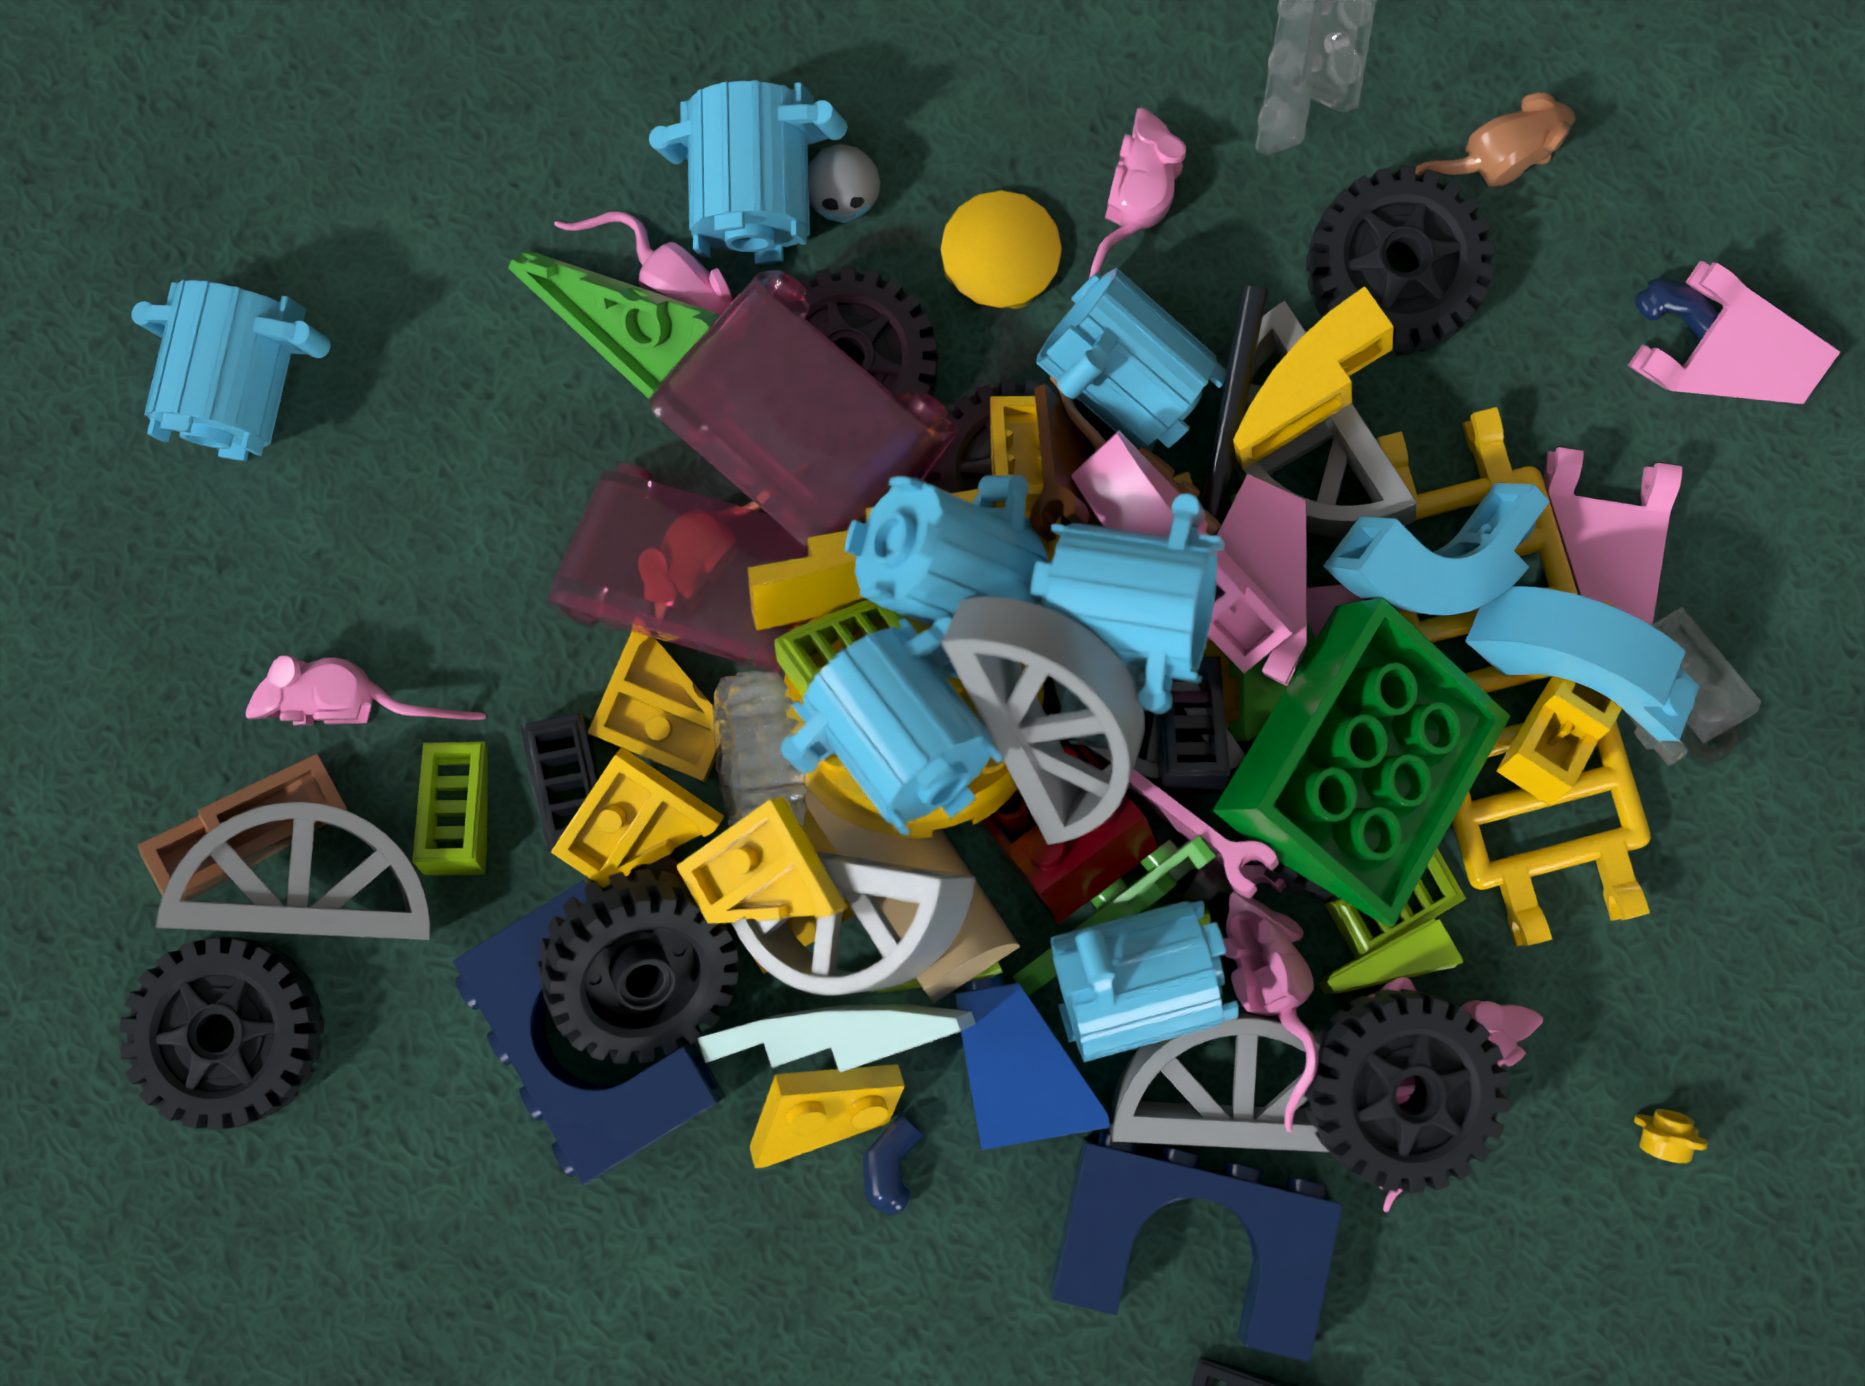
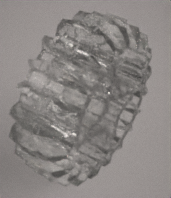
(748, 727)

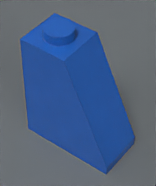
(1019, 1071)

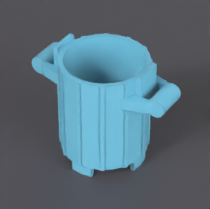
(748, 164)
(1129, 361)
(223, 364)
(933, 548)
(1139, 594)
(894, 724)
(1141, 979)

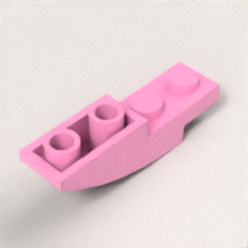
(1135, 497)

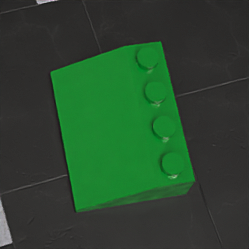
(1364, 759)

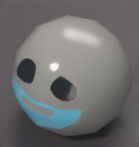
(842, 183)

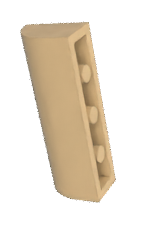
(983, 934)

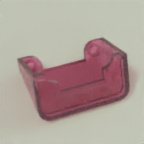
(796, 413)
(672, 567)

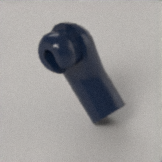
(1677, 298)
(883, 1167)

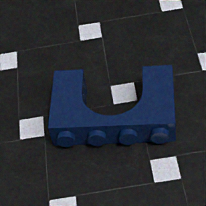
(590, 1121)
(1287, 1228)

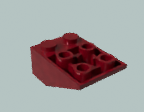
(1076, 870)

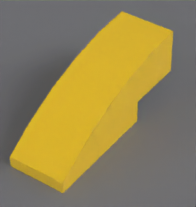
(1314, 377)
(1558, 738)

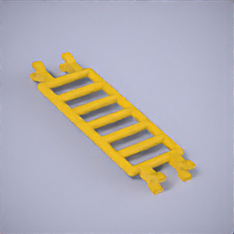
(1609, 848)

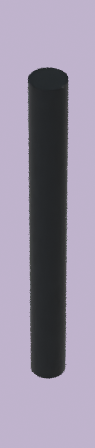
(1233, 400)

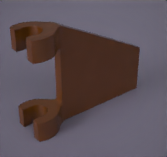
(1061, 454)

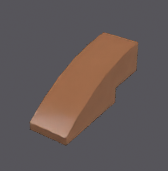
(298, 783)

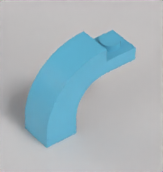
(1470, 571)
(1592, 645)

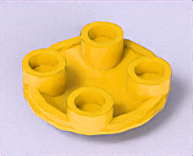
(1001, 249)

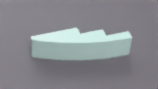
(852, 1031)

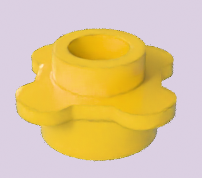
(1669, 1136)

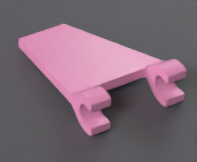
(1745, 352)
(1269, 543)
(1613, 545)
(1229, 854)

